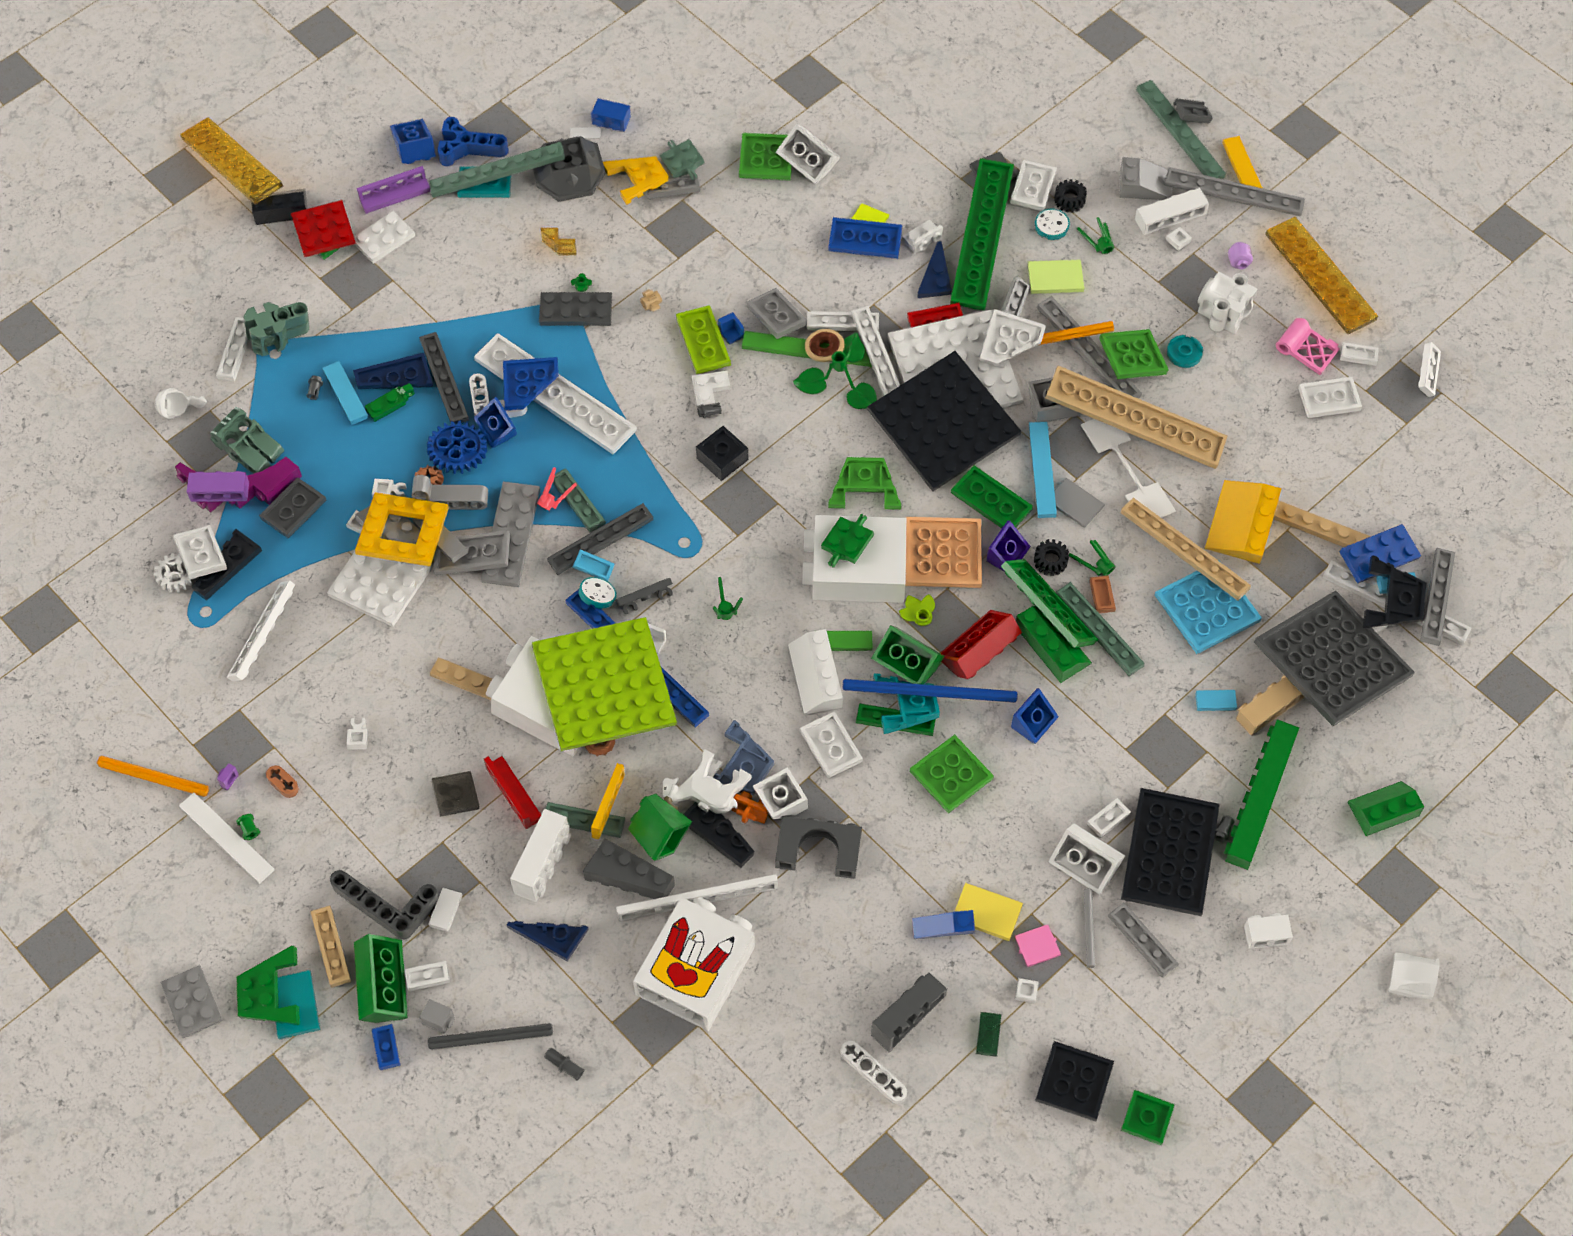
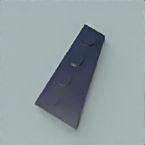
(395, 373)

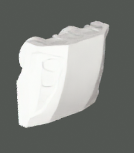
(1414, 976)

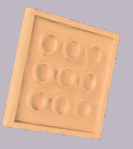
(943, 552)

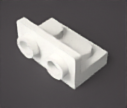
(922, 236)

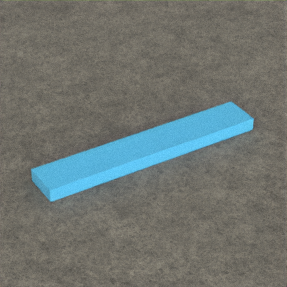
(1042, 470)

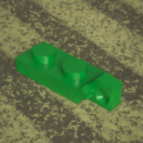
(389, 402)

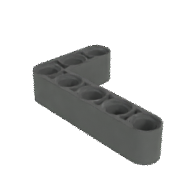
(382, 907)

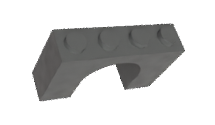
(797, 830)

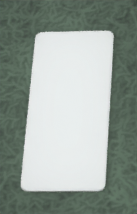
(586, 132)

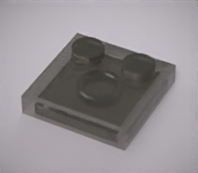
(455, 793)

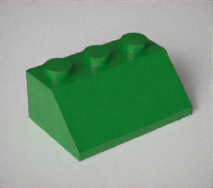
(907, 656)
(1386, 807)

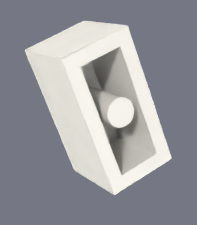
(1268, 931)

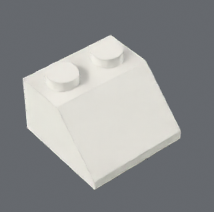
(781, 795)

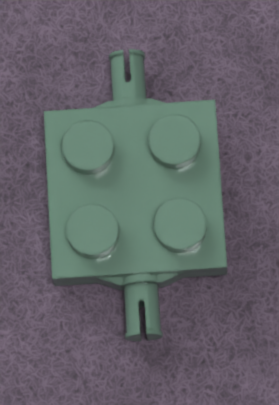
(682, 159)

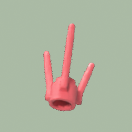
(547, 500)

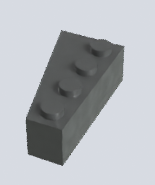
(622, 869)
(907, 1011)

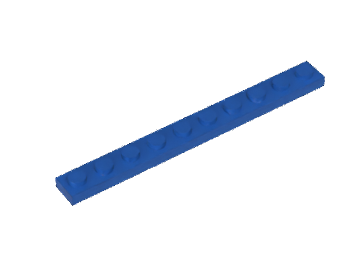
(679, 697)

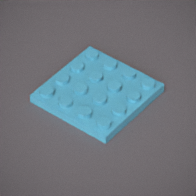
(1205, 611)

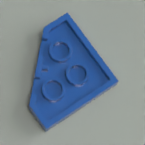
(526, 380)

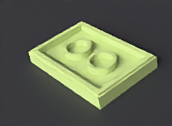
(1055, 276)

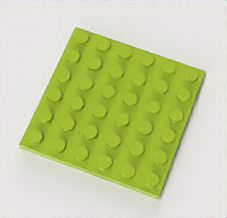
(603, 684)

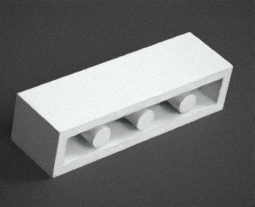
(1171, 211)

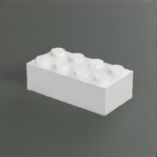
(540, 856)

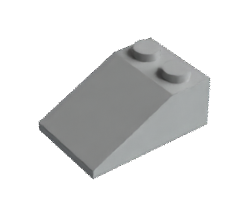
(1143, 180)

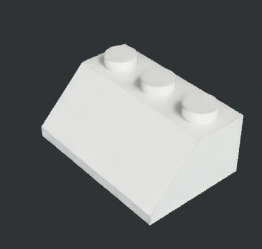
(807, 154)
(1086, 858)

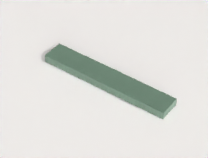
(1106, 635)

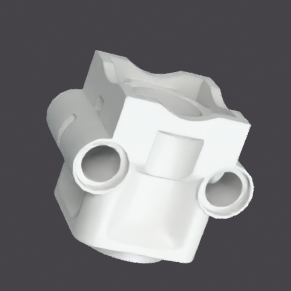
(1226, 301)

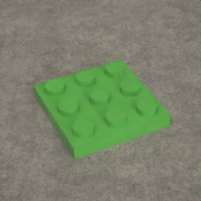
(760, 158)
(1133, 354)
(951, 773)

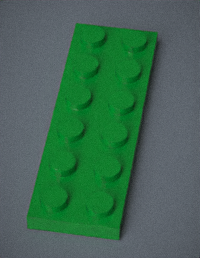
(1049, 603)

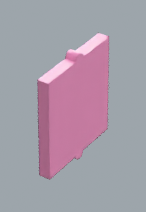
(1037, 945)

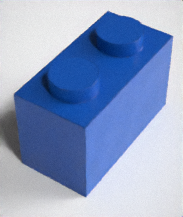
(611, 115)

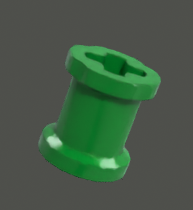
(248, 827)

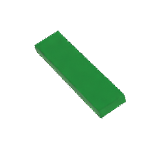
(872, 716)

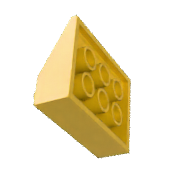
(1243, 519)

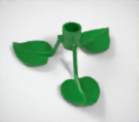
(813, 379)

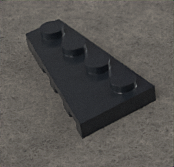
(237, 555)

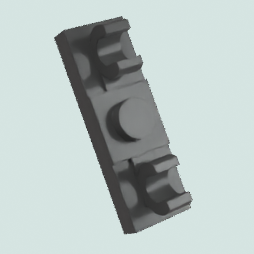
(644, 594)

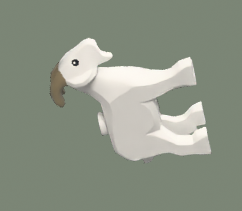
(705, 789)

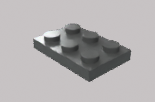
(293, 507)

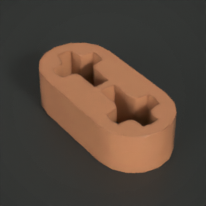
(279, 784)

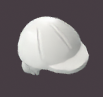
(172, 403)

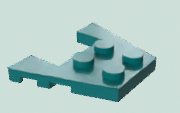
(912, 709)

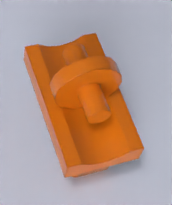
(750, 809)

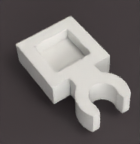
(387, 487)
(357, 736)

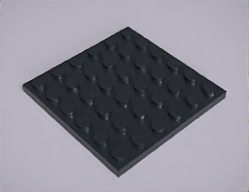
(944, 420)

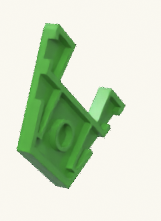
(865, 475)

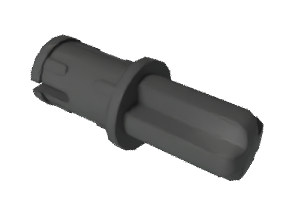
(564, 1063)

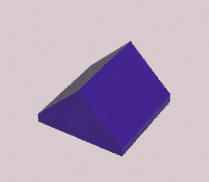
(1007, 546)

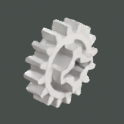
(174, 574)

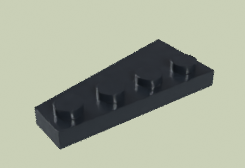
(720, 834)

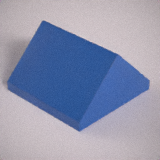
(495, 423)
(1034, 717)

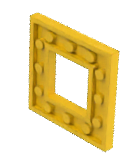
(423, 551)

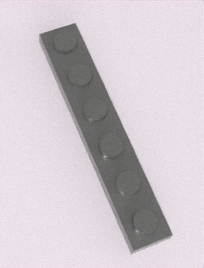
(443, 378)
(601, 537)

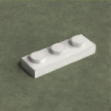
(1429, 369)

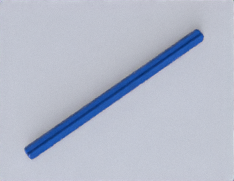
(929, 690)

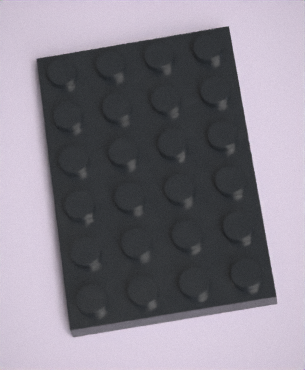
(1170, 852)

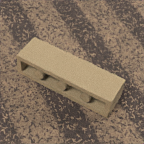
(1268, 705)

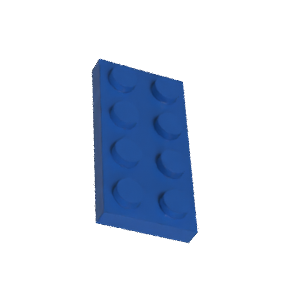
(865, 237)
(1390, 546)

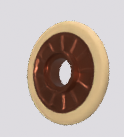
(821, 336)

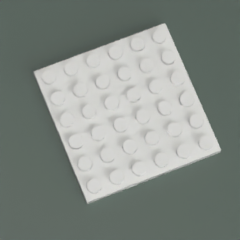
(927, 344)

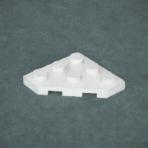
(1009, 337)

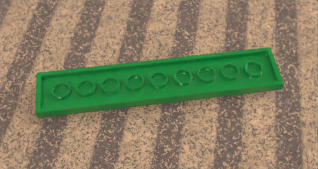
(982, 234)

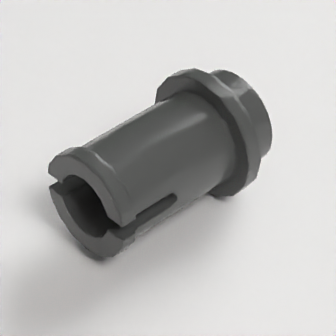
(314, 387)
(708, 410)
(1224, 828)

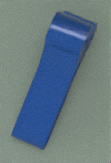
(460, 142)

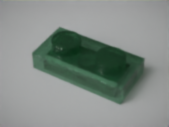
(988, 1034)

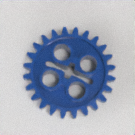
(462, 447)

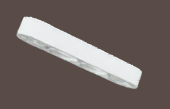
(875, 1070)

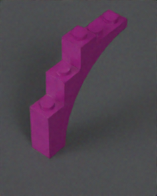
(264, 485)

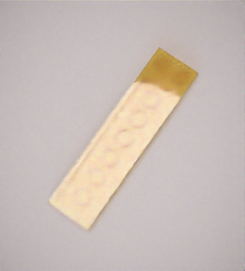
(231, 160)
(1321, 275)

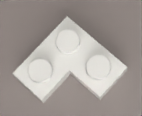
(706, 384)

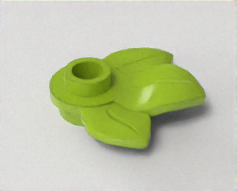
(917, 609)

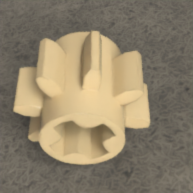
(651, 300)

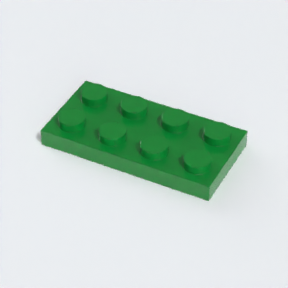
(991, 498)

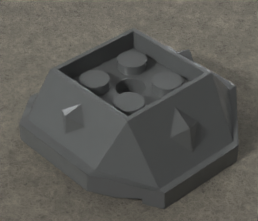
(576, 174)

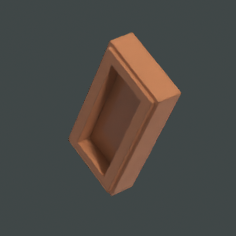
(1102, 594)

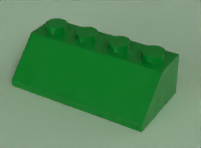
(1051, 645)
(380, 979)

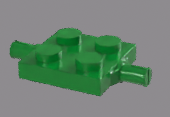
(847, 540)

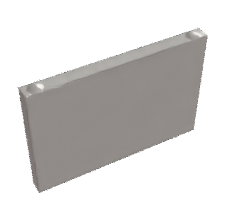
(1077, 502)

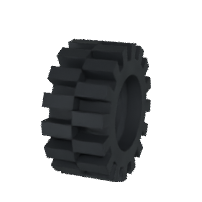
(1070, 203)
(1051, 567)

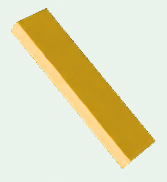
(1241, 162)
(607, 801)

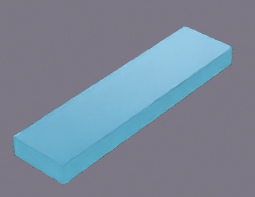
(345, 393)

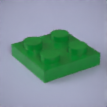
(1147, 1117)

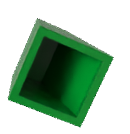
(658, 827)

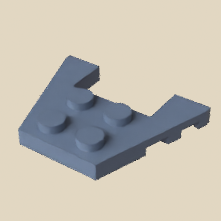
(747, 757)

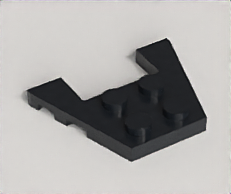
(1403, 597)

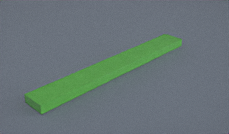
(785, 346)

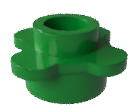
(581, 287)

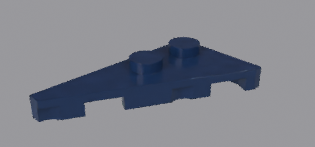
(936, 278)
(557, 939)

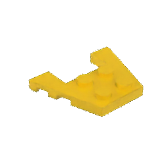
(643, 172)

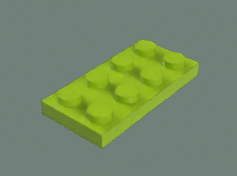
(703, 339)

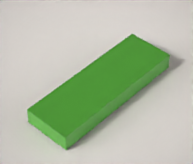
(850, 640)

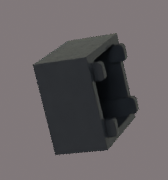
(722, 453)

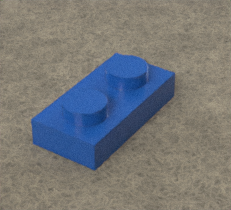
(386, 1047)

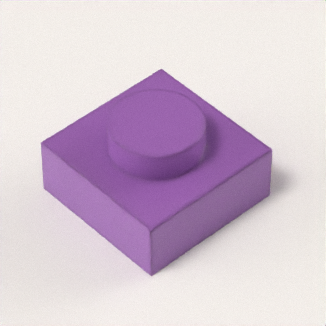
(227, 776)

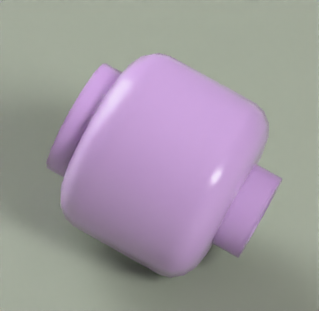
(1240, 255)

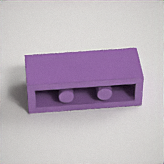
(217, 486)

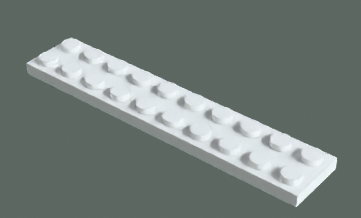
(564, 399)

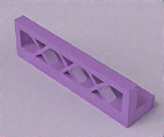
(394, 192)

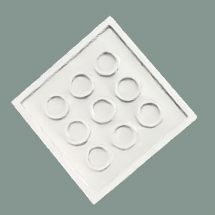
(378, 586)

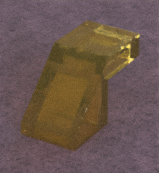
(551, 238)

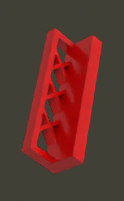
(513, 791)

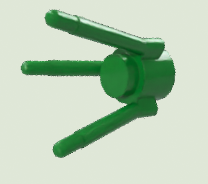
(1105, 243)
(1104, 564)
(725, 609)

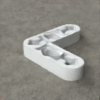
(479, 405)

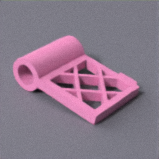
(1294, 338)

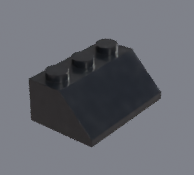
(279, 206)

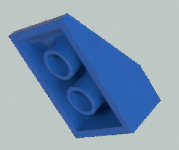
(413, 141)

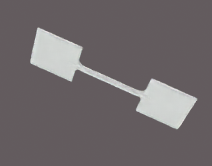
(1108, 437)

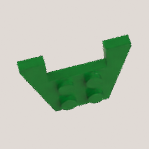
(259, 990)

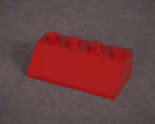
(980, 643)

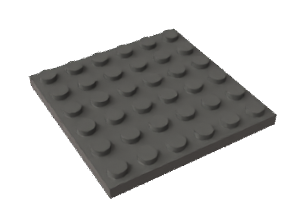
(1334, 658)

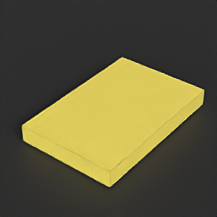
(991, 911)

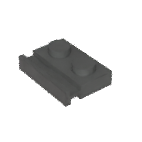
(1192, 111)

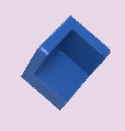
(731, 328)

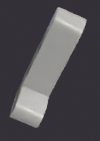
(456, 496)

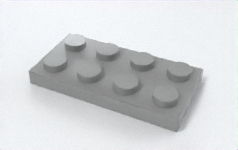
(396, 527)
(484, 552)

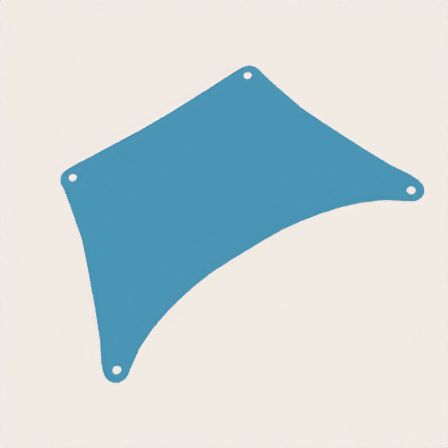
(346, 458)

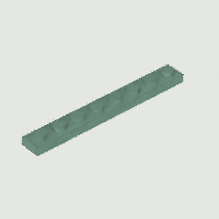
(1180, 130)
(496, 169)

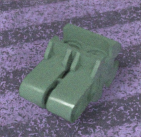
(275, 325)
(252, 447)

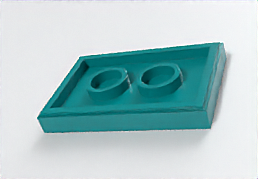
(493, 189)
(299, 991)

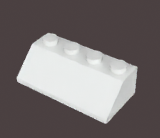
(815, 672)

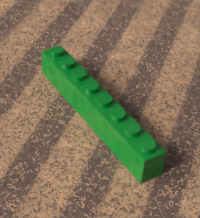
(1262, 794)

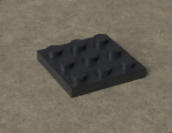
(1074, 1081)

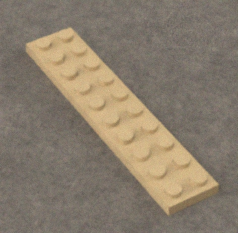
(1136, 417)

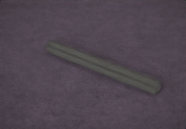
(490, 1036)

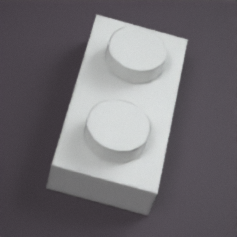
(1108, 818)
(427, 976)

